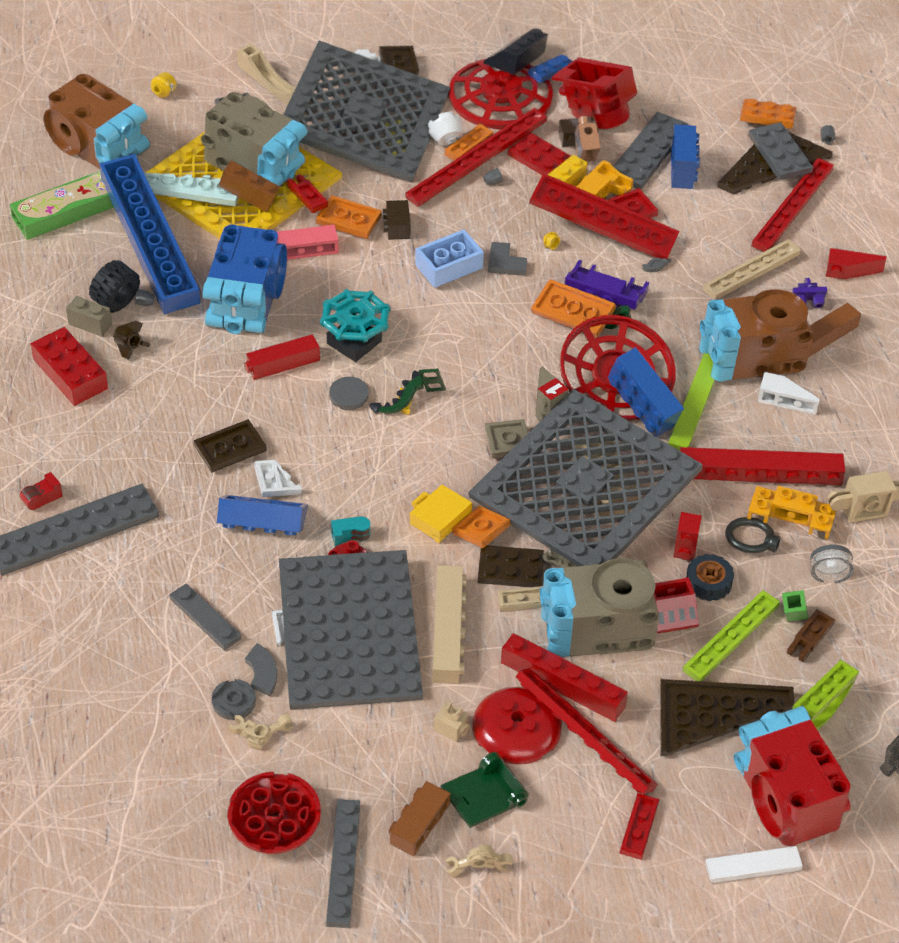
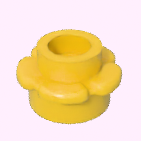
(551, 240)

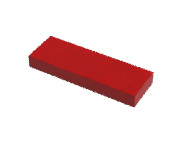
(639, 826)

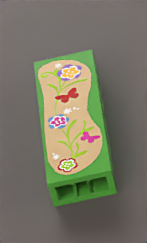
(61, 206)

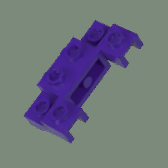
(606, 286)

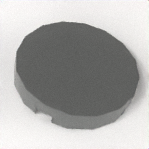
(349, 393)
(233, 699)

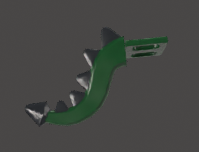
(406, 395)

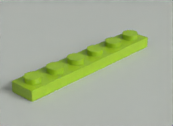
(731, 636)

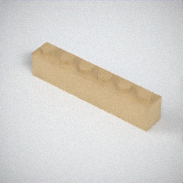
(448, 624)

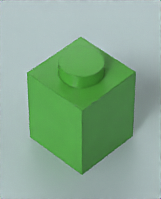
(795, 606)

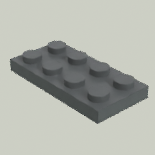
(780, 151)

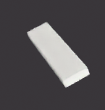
(753, 864)

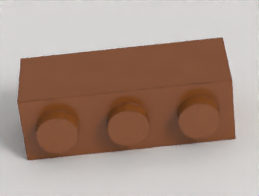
(249, 186)
(419, 818)

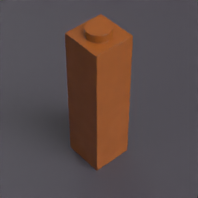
(834, 327)

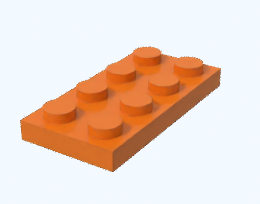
(571, 306)

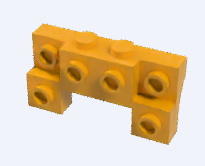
(606, 179)
(792, 507)

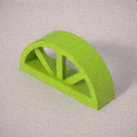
(828, 693)

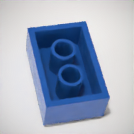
(684, 156)

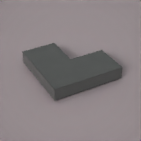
(503, 263)

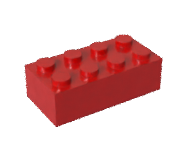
(69, 366)

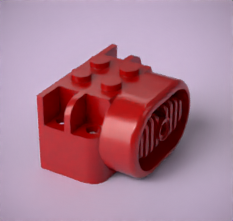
(598, 90)

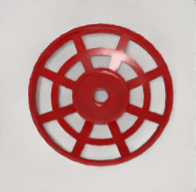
(491, 90)
(606, 359)

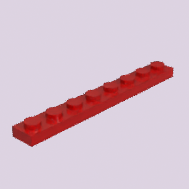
(792, 205)
(591, 735)

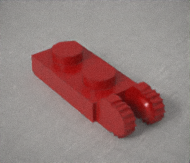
(307, 193)

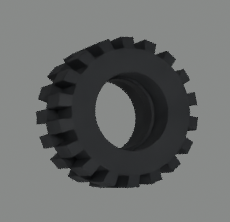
(114, 285)

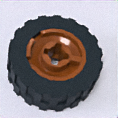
(710, 577)

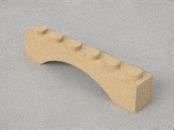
(256, 65)

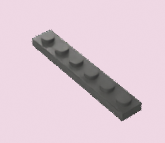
(343, 864)

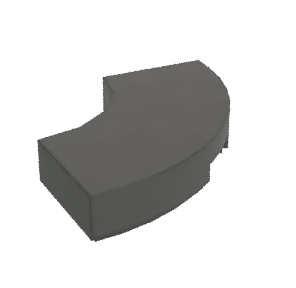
(264, 669)

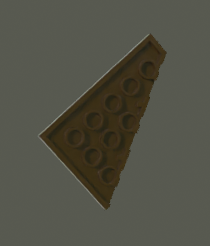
(754, 169)
(706, 710)

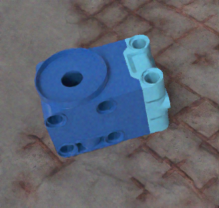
(244, 279)

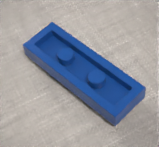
(549, 68)

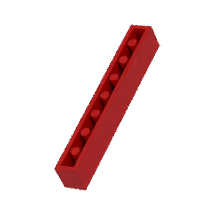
(768, 466)

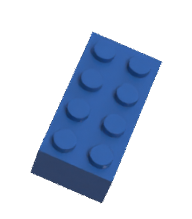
(645, 392)

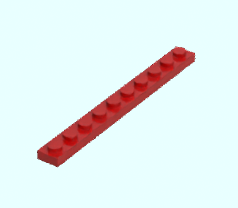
(475, 157)

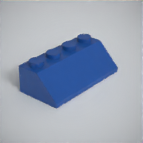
(261, 513)

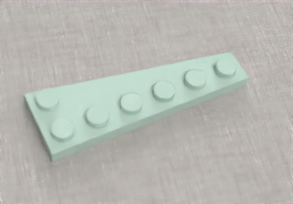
(192, 188)

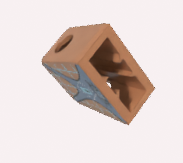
(587, 139)

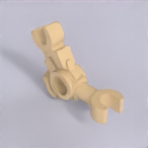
(259, 733)
(479, 857)

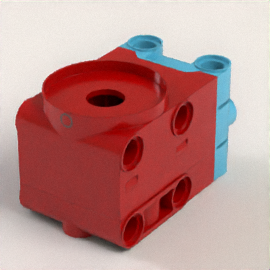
(792, 777)

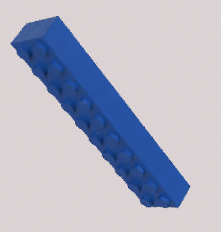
(149, 234)

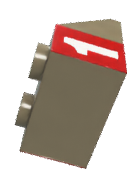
(549, 393)

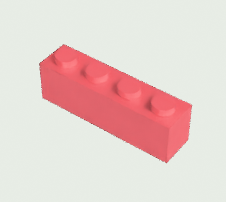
(310, 241)

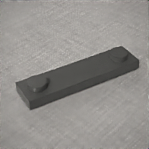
(205, 616)

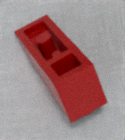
(852, 264)

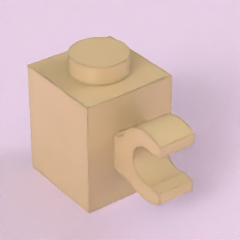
(451, 722)

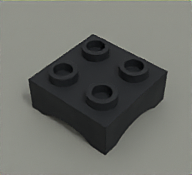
(352, 348)

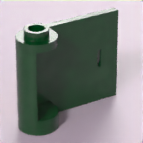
(486, 791)

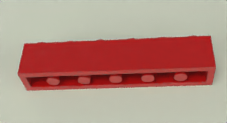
(565, 677)

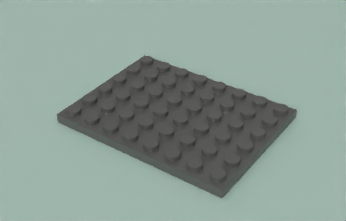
(349, 630)

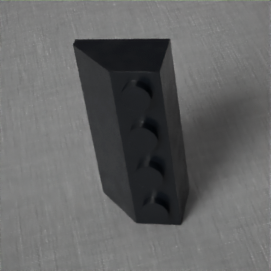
(519, 52)

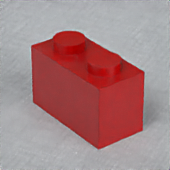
(687, 536)

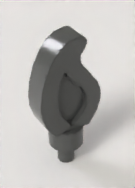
(655, 264)

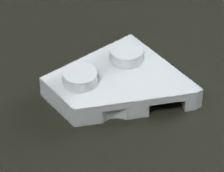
(274, 480)

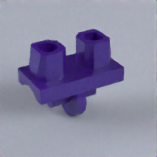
(810, 291)

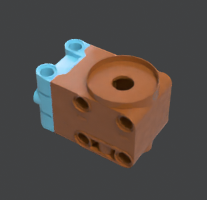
(94, 121)
(756, 335)

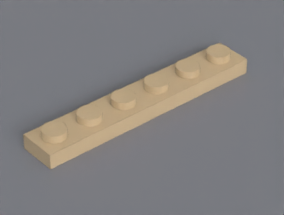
(751, 269)

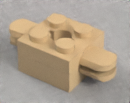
(865, 496)

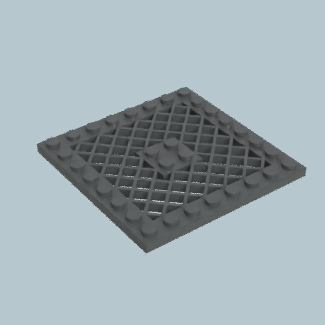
(366, 110)
(585, 481)

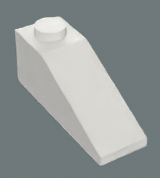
(784, 393)

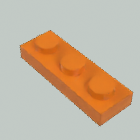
(468, 142)

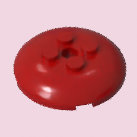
(516, 741)
(270, 795)

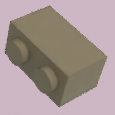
(89, 316)

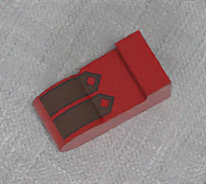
(42, 492)

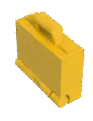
(439, 512)

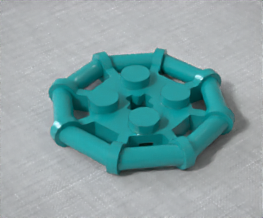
(355, 323)

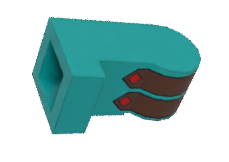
(350, 529)

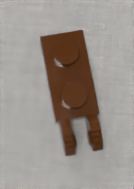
(811, 634)

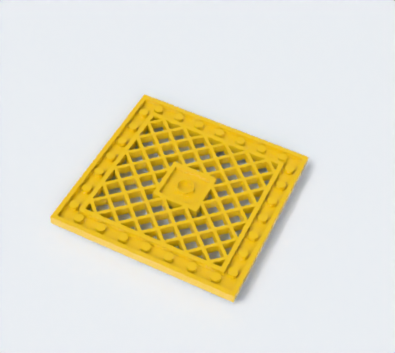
(206, 217)

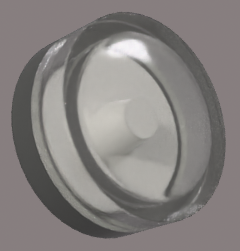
(831, 564)

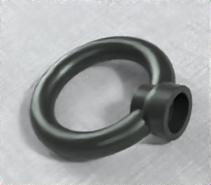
(770, 543)

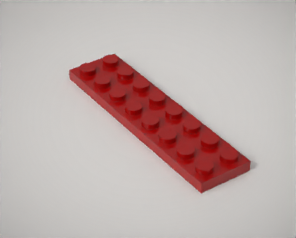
(604, 217)

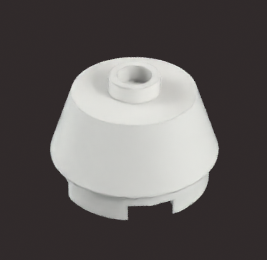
(446, 128)

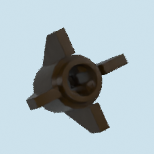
(128, 338)

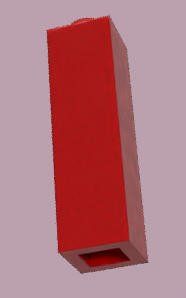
(282, 357)

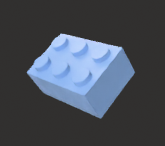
(449, 258)

